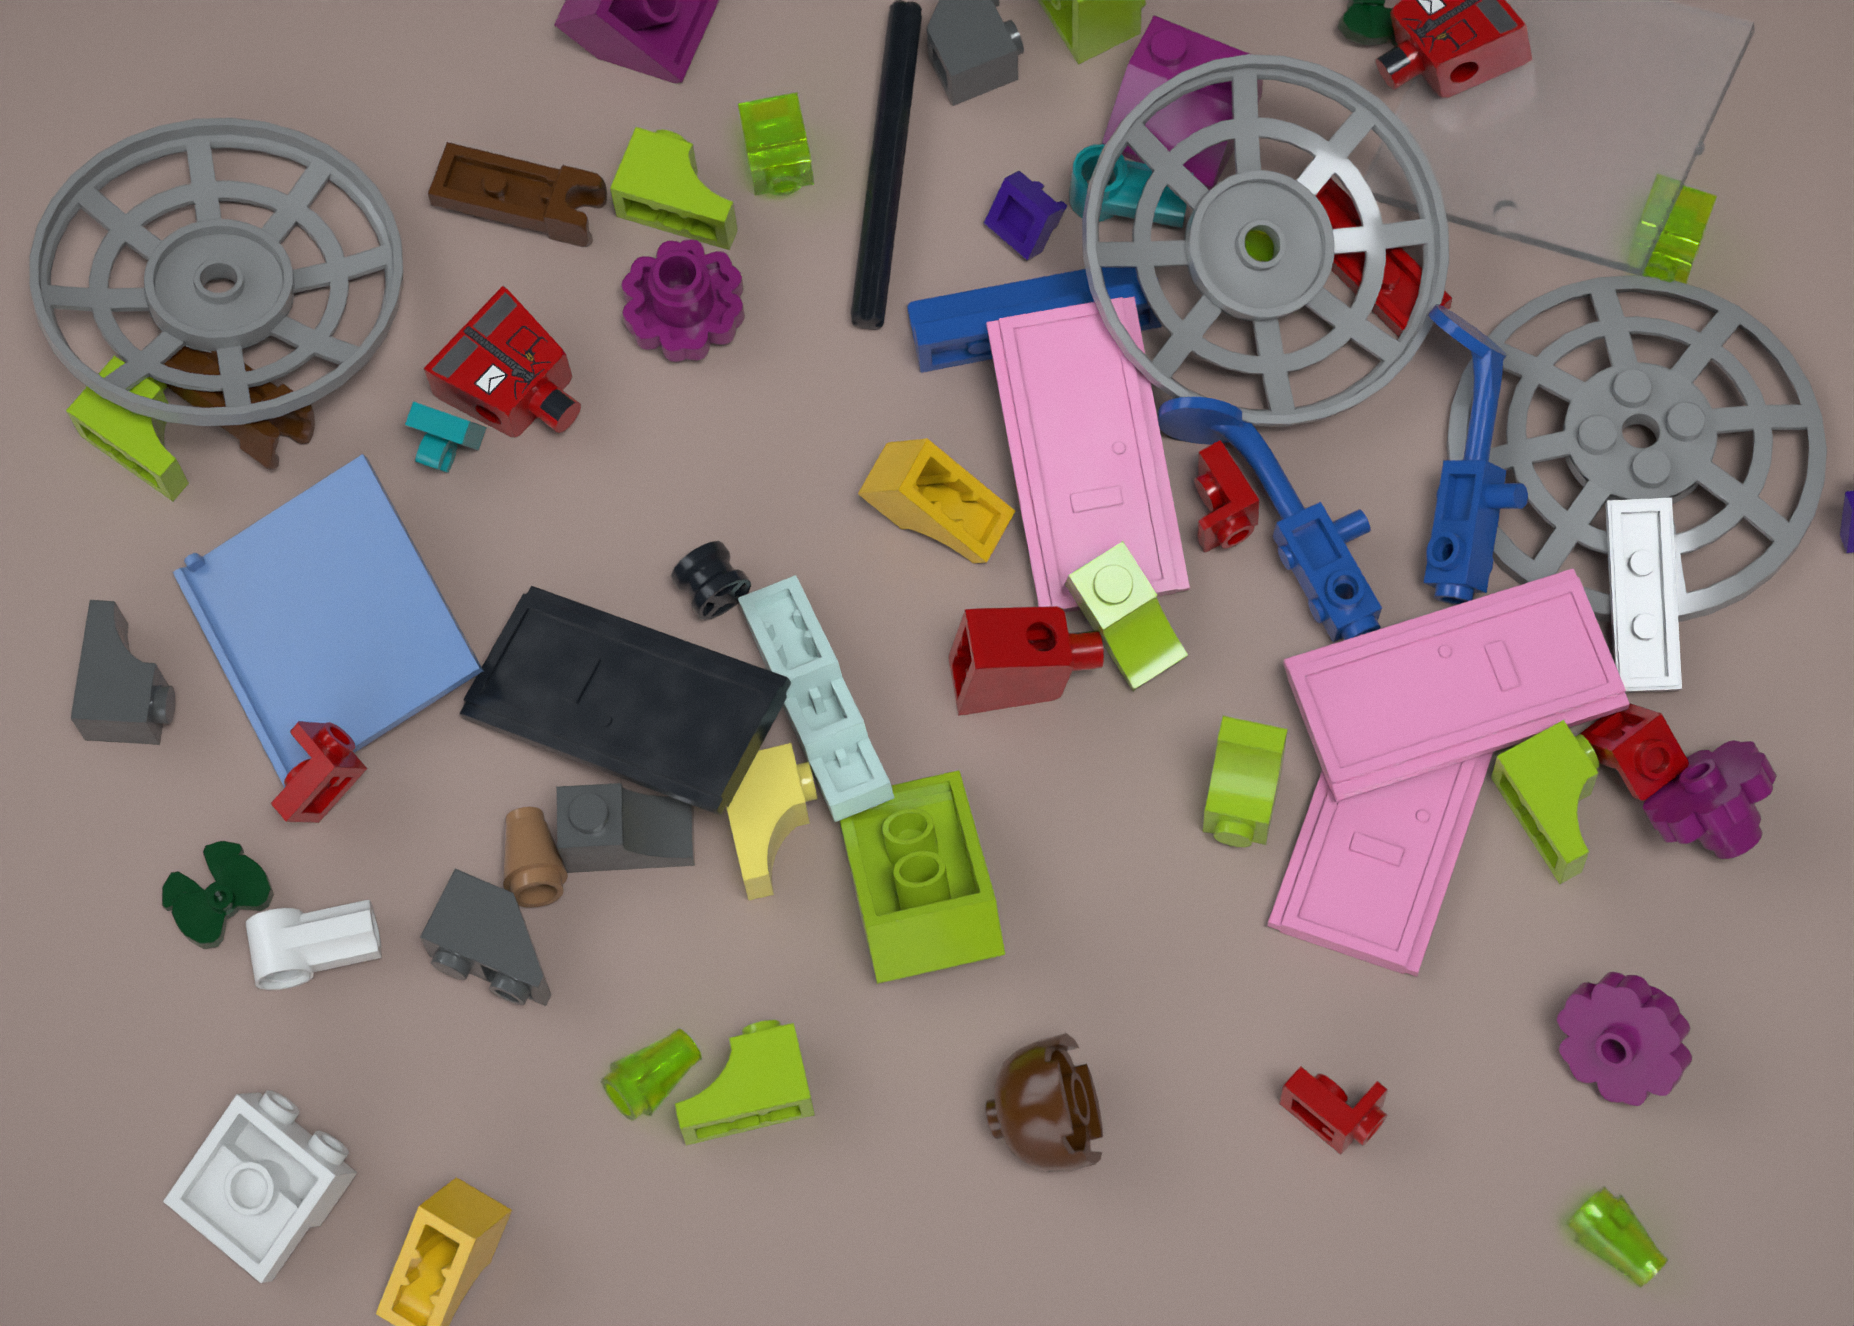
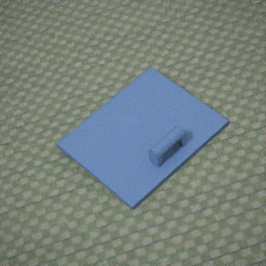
(327, 617)

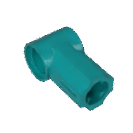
(1123, 190)

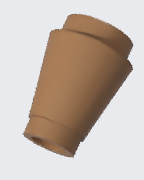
(532, 859)

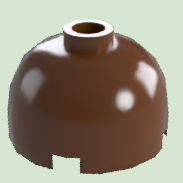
(1046, 1107)

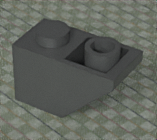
(972, 48)
(485, 935)

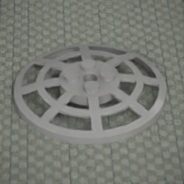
(1289, 216)
(215, 251)
(1675, 413)

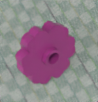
(683, 300)
(1715, 800)
(1624, 1038)

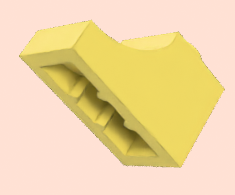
(766, 811)

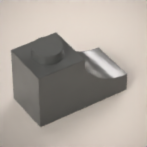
(114, 691)
(622, 829)

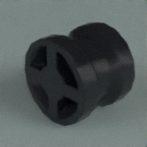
(710, 580)

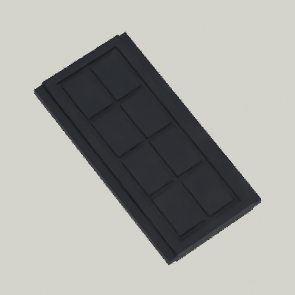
(626, 699)

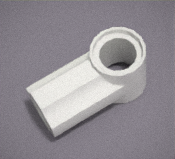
(294, 945)

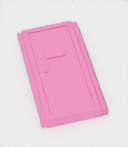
(1084, 448)
(1455, 684)
(1379, 865)

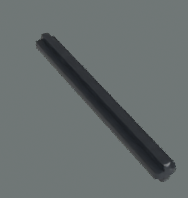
(886, 165)

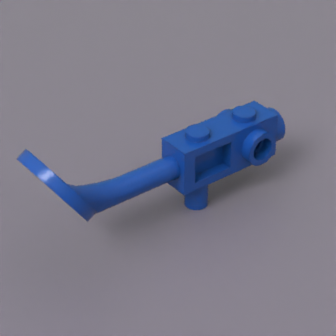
(1473, 487)
(1305, 537)

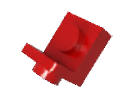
(1226, 488)
(1639, 747)
(324, 779)
(1323, 1109)

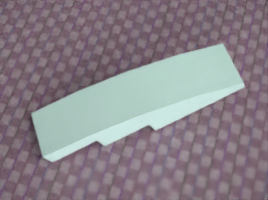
(817, 699)

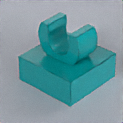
(443, 433)

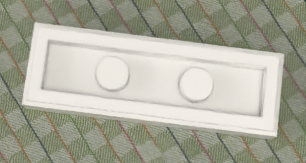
(1643, 594)

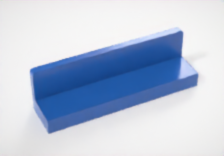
(953, 326)

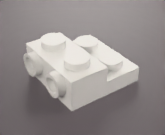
(261, 1182)

